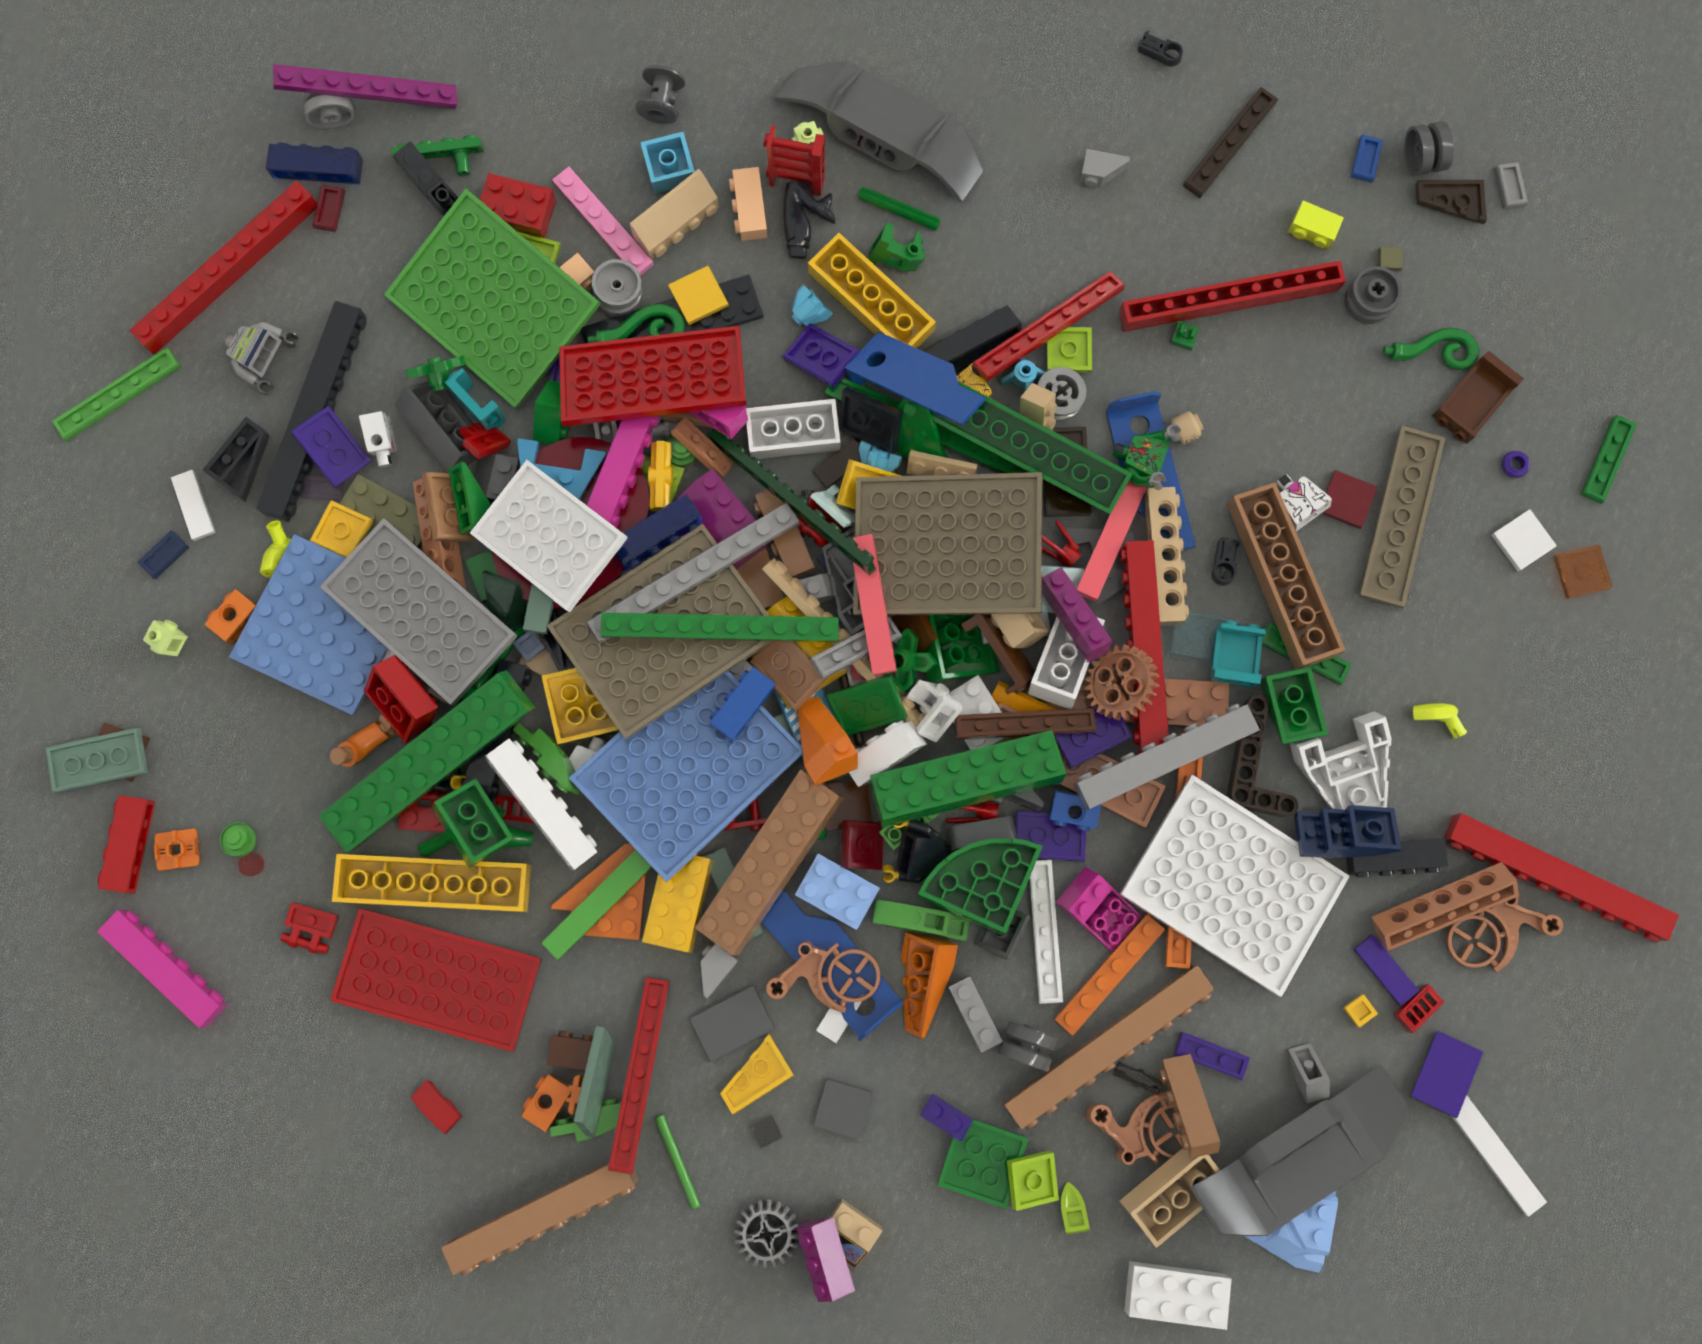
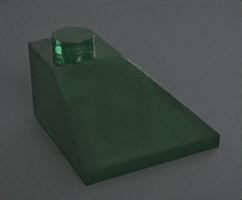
(505, 599)

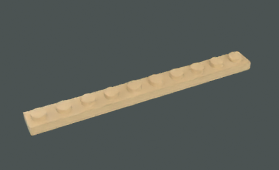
(810, 607)

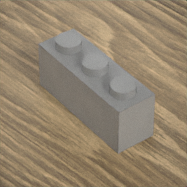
(974, 1014)

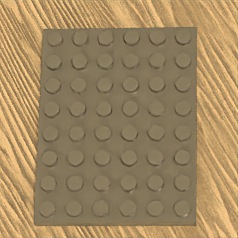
(954, 542)
(649, 676)

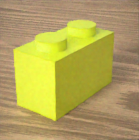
(1315, 225)

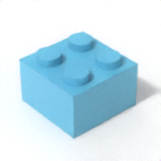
(667, 161)

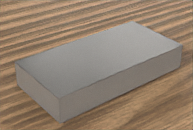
(1511, 185)

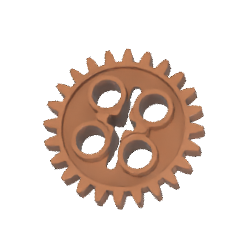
(1140, 672)

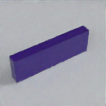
(1386, 970)
(1212, 1056)

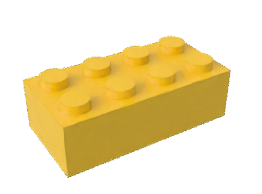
(678, 906)

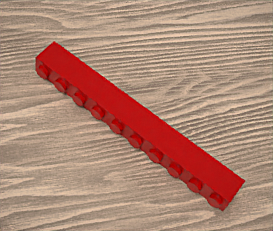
(224, 268)
(1231, 296)
(1145, 634)
(1562, 878)

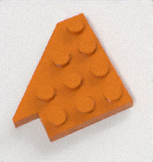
(625, 917)

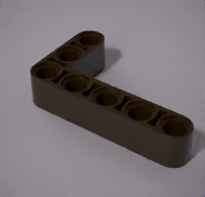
(1240, 760)

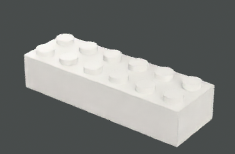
(540, 804)

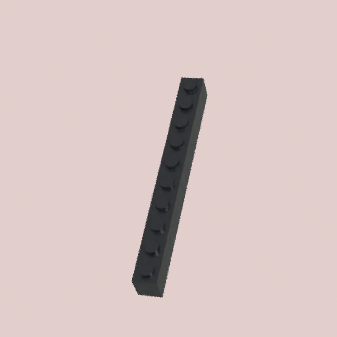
(318, 392)

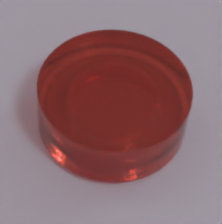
(251, 864)

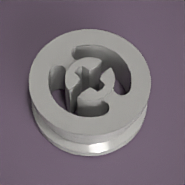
(1056, 381)

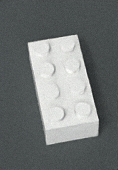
(793, 429)
(1059, 669)
(1177, 1295)

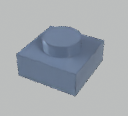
(529, 646)

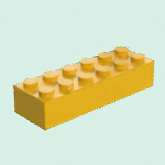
(869, 293)

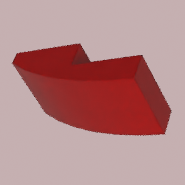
(436, 1107)

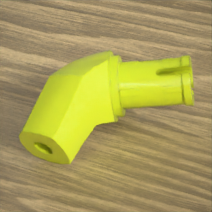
(275, 550)
(1441, 712)

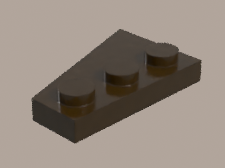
(1454, 197)

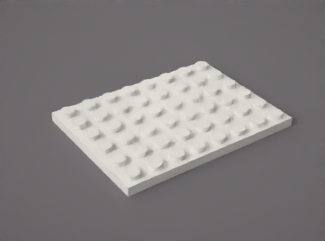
(1234, 885)

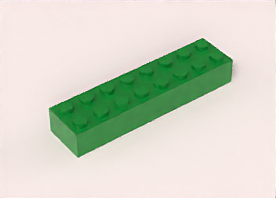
(967, 778)

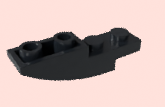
(425, 178)

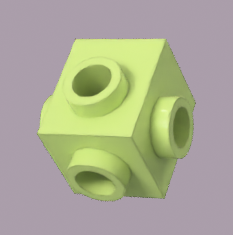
(806, 132)
(165, 638)

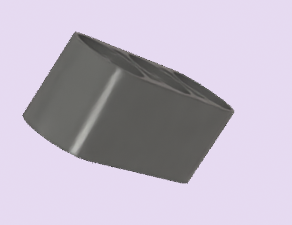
(968, 833)

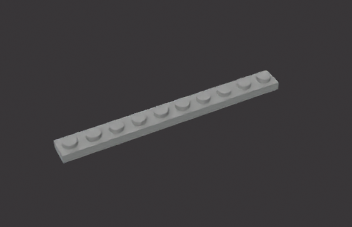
(703, 566)

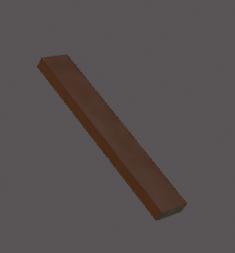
(1024, 723)

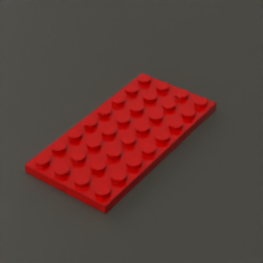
(651, 376)
(436, 979)

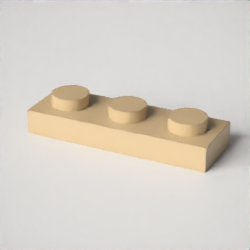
(929, 464)

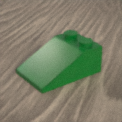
(1294, 705)

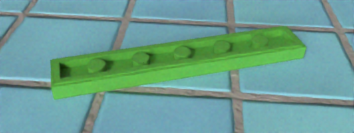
(116, 394)
(596, 905)

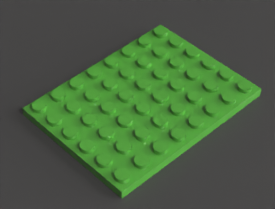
(492, 298)

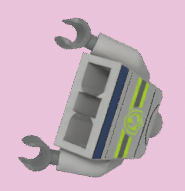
(254, 349)

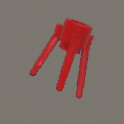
(1067, 554)
(985, 810)

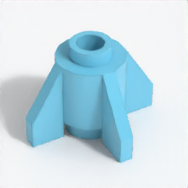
(809, 308)
(1023, 375)
(878, 457)

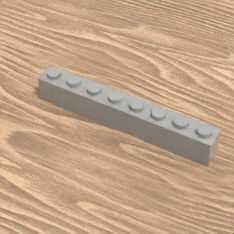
(1165, 757)

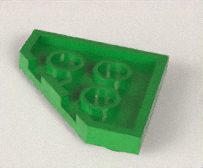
(918, 431)

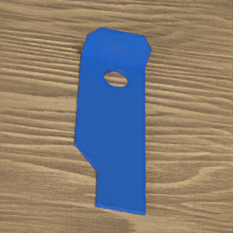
(914, 377)
(1119, 416)
(792, 927)

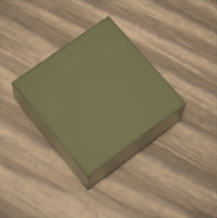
(1391, 258)

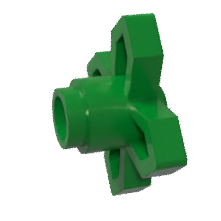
(436, 370)
(908, 660)

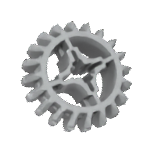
(756, 1237)

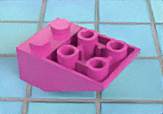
(1098, 908)

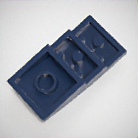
(1347, 832)

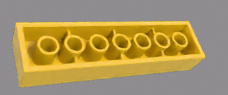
(431, 883)

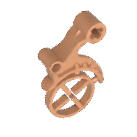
(1509, 917)
(810, 967)
(1131, 1137)

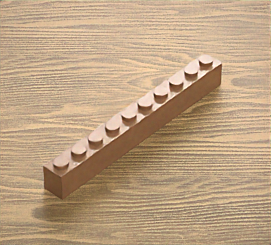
(1108, 1046)

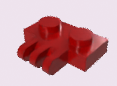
(482, 441)

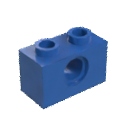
(1060, 806)

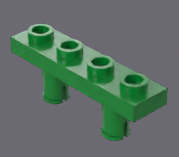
(449, 147)

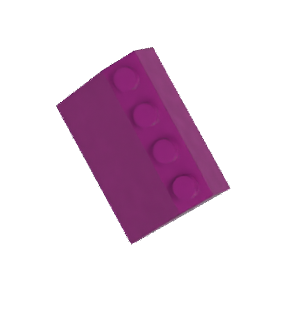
(720, 510)

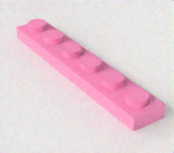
(601, 220)

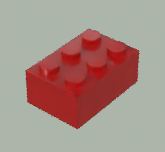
(520, 203)
(400, 698)

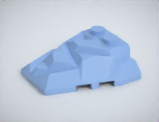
(1305, 1238)

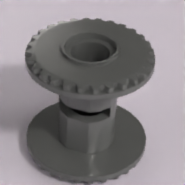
(663, 83)

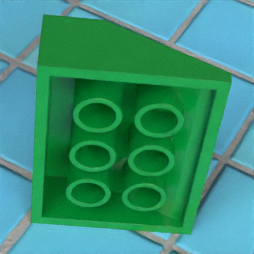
(958, 652)

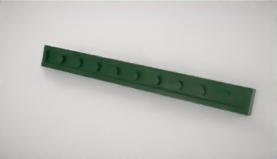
(797, 504)

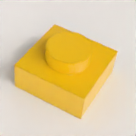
(1360, 1010)

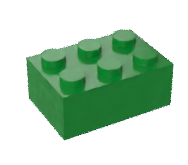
(472, 823)

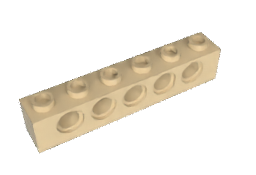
(1169, 500)

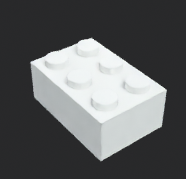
(887, 751)

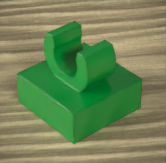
(1184, 335)

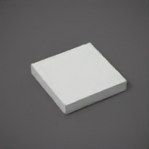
(1523, 540)

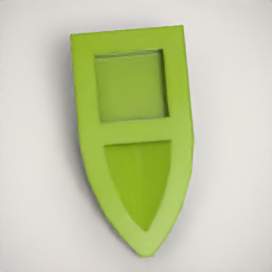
(1073, 1210)

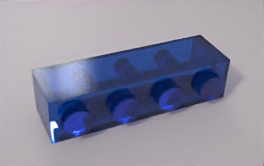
(314, 163)
(658, 531)

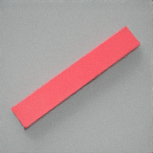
(1110, 542)
(874, 612)

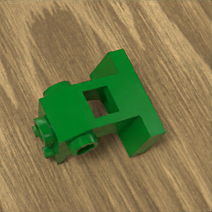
(892, 253)

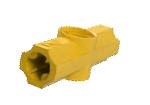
(660, 475)

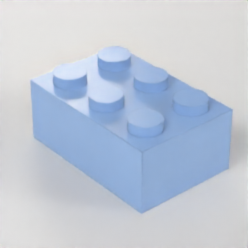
(837, 891)

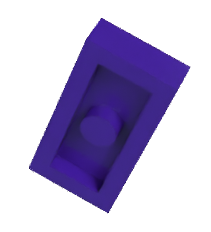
(946, 1117)

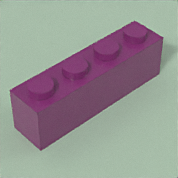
(1075, 615)

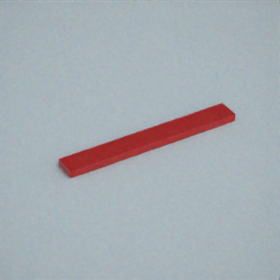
(1048, 326)
(638, 1076)

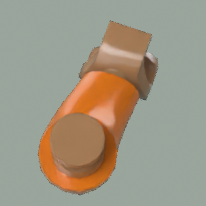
(362, 743)

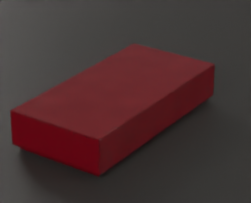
(328, 208)

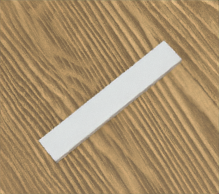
(1045, 933)
(1499, 1159)

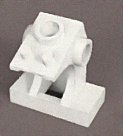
(934, 700)

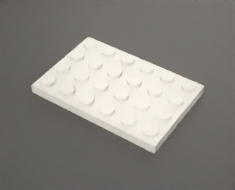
(548, 535)

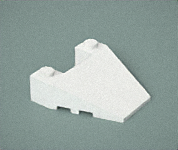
(1350, 772)

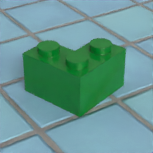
(547, 415)

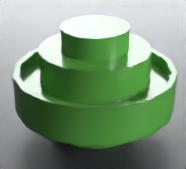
(680, 455)
(237, 839)

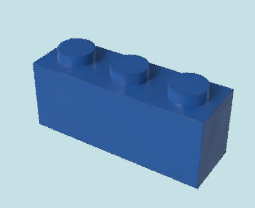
(741, 704)

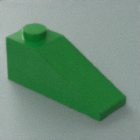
(468, 497)

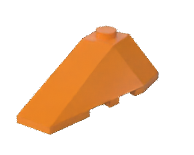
(824, 743)
(927, 972)

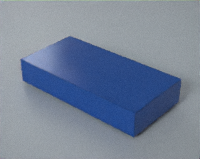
(1366, 158)

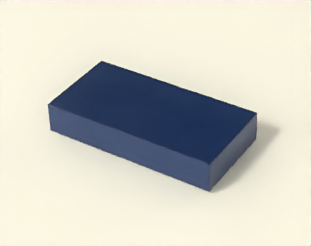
(163, 554)

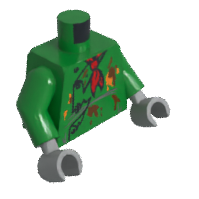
(1146, 456)

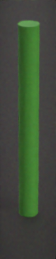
(677, 1161)

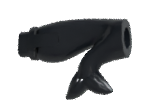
(796, 223)

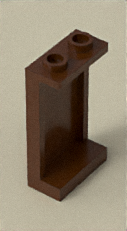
(1477, 397)
(1012, 658)

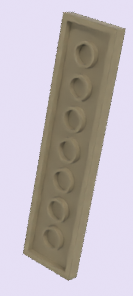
(1401, 517)

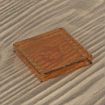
(1583, 571)

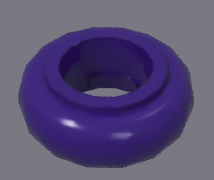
(1522, 458)

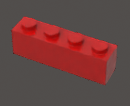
(126, 844)

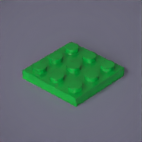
(979, 1163)

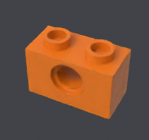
(219, 621)
(536, 1112)

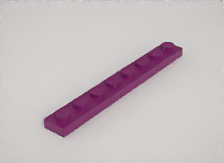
(364, 86)

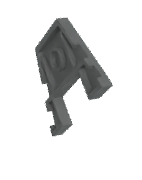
(1113, 582)

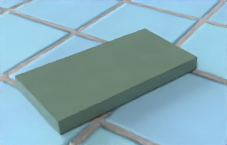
(96, 760)
(594, 1082)

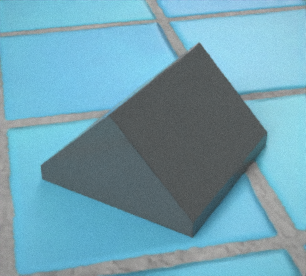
(1006, 944)

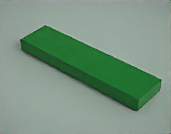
(1608, 459)
(1332, 669)

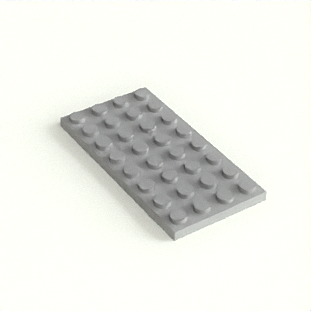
(418, 612)

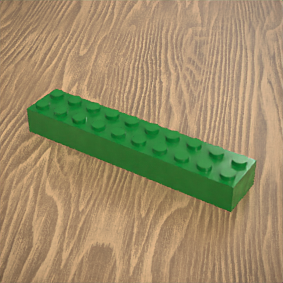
(1042, 451)
(426, 761)

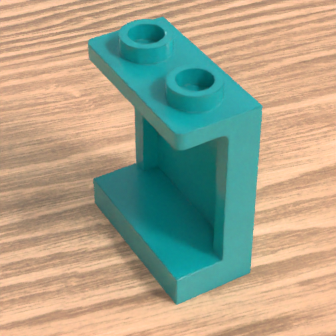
(488, 416)
(1237, 654)

